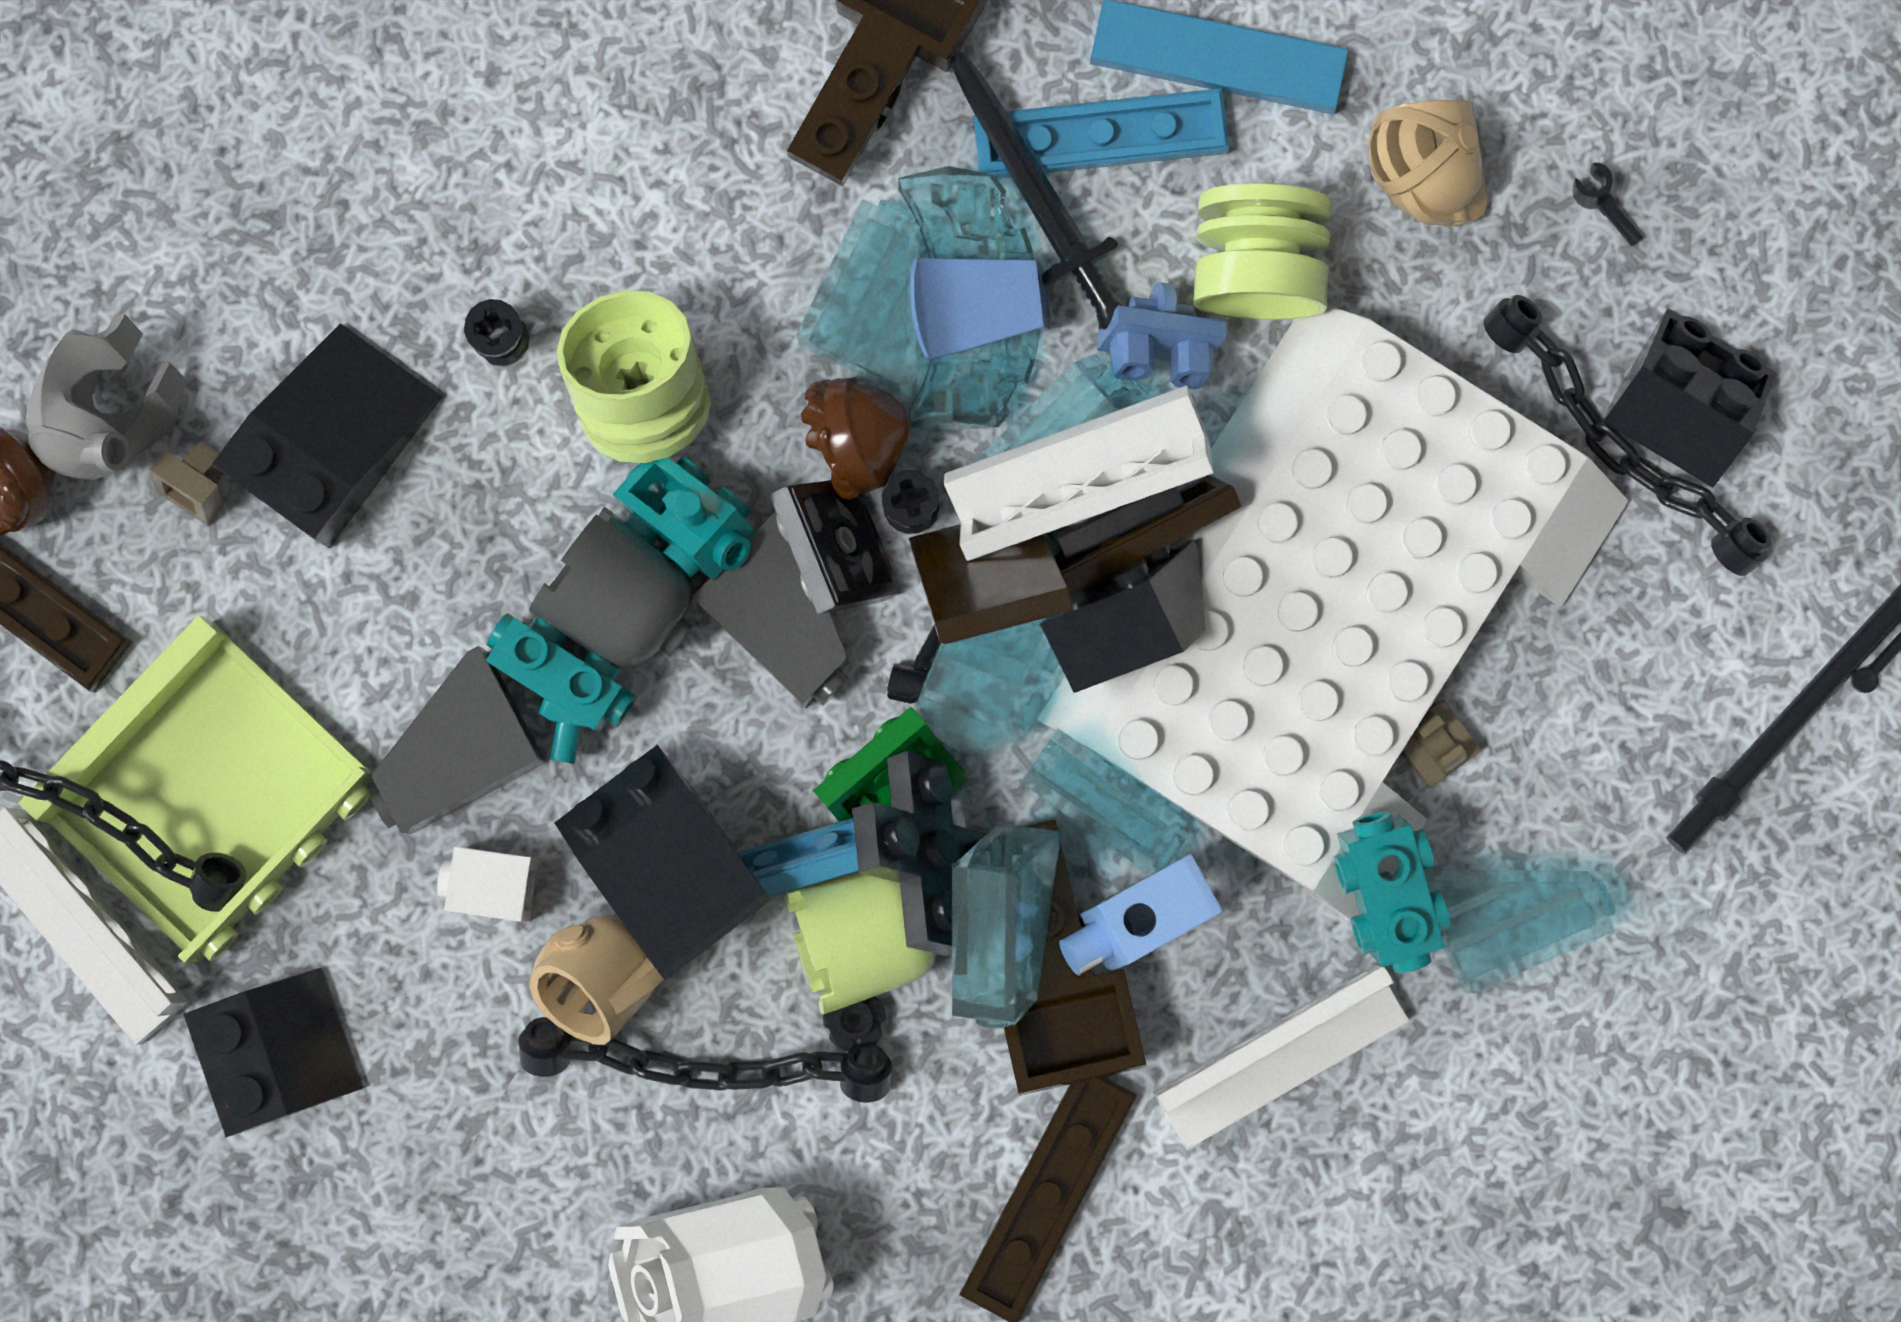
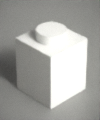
(488, 884)

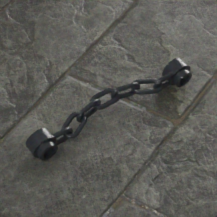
(1737, 546)
(214, 875)
(863, 1072)

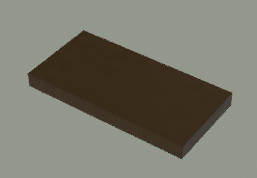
(988, 591)

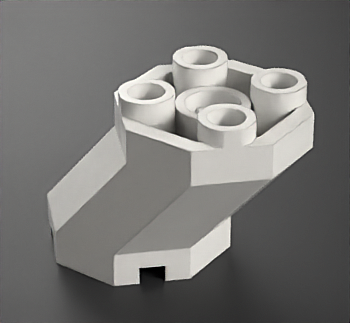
(723, 1262)

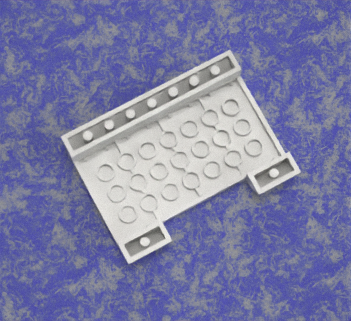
(1341, 591)

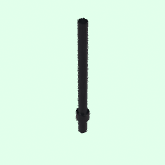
(1721, 796)

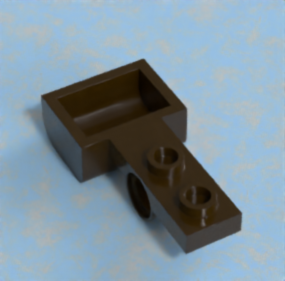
(873, 72)
(1080, 1022)

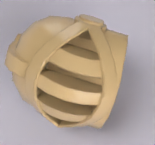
(1430, 161)
(592, 964)

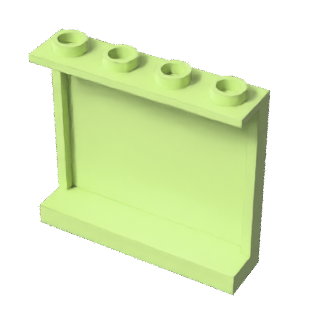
(211, 764)

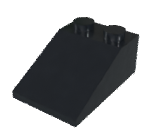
(327, 434)
(662, 861)

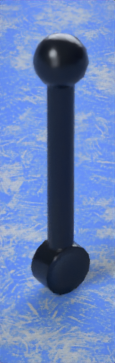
(1866, 679)

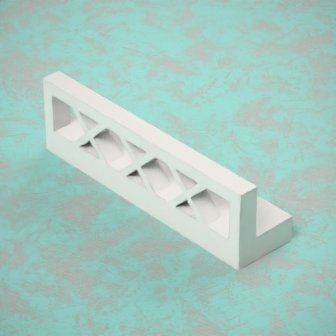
(1079, 472)
(84, 929)
(1281, 1056)

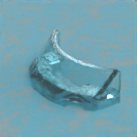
(966, 219)

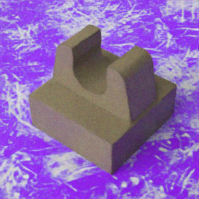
(190, 481)
(1439, 745)

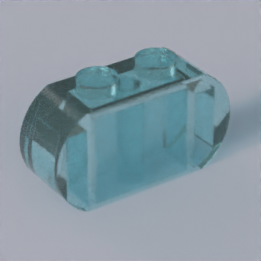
(985, 688)

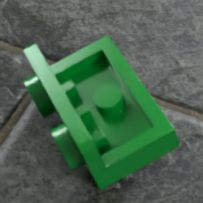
(866, 776)

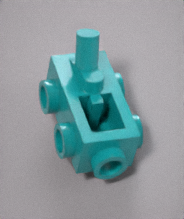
(697, 524)
(573, 689)
(1397, 913)

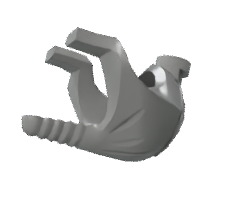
(61, 413)

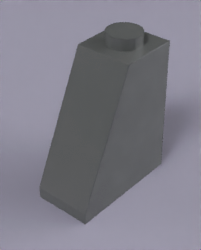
(776, 621)
(455, 749)

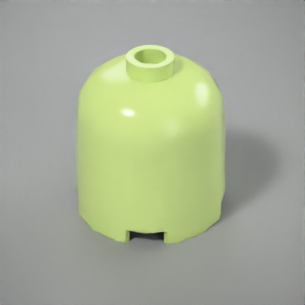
(854, 939)

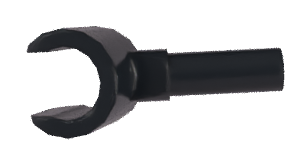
(1606, 203)
(907, 682)

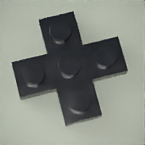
(916, 846)

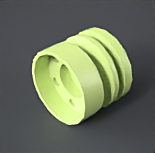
(1262, 243)
(634, 376)

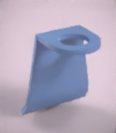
(975, 302)

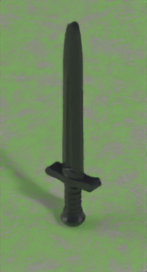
(1057, 224)

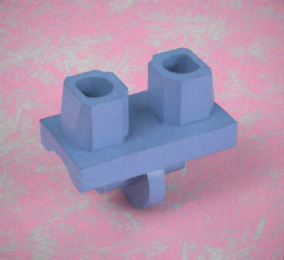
(1165, 332)

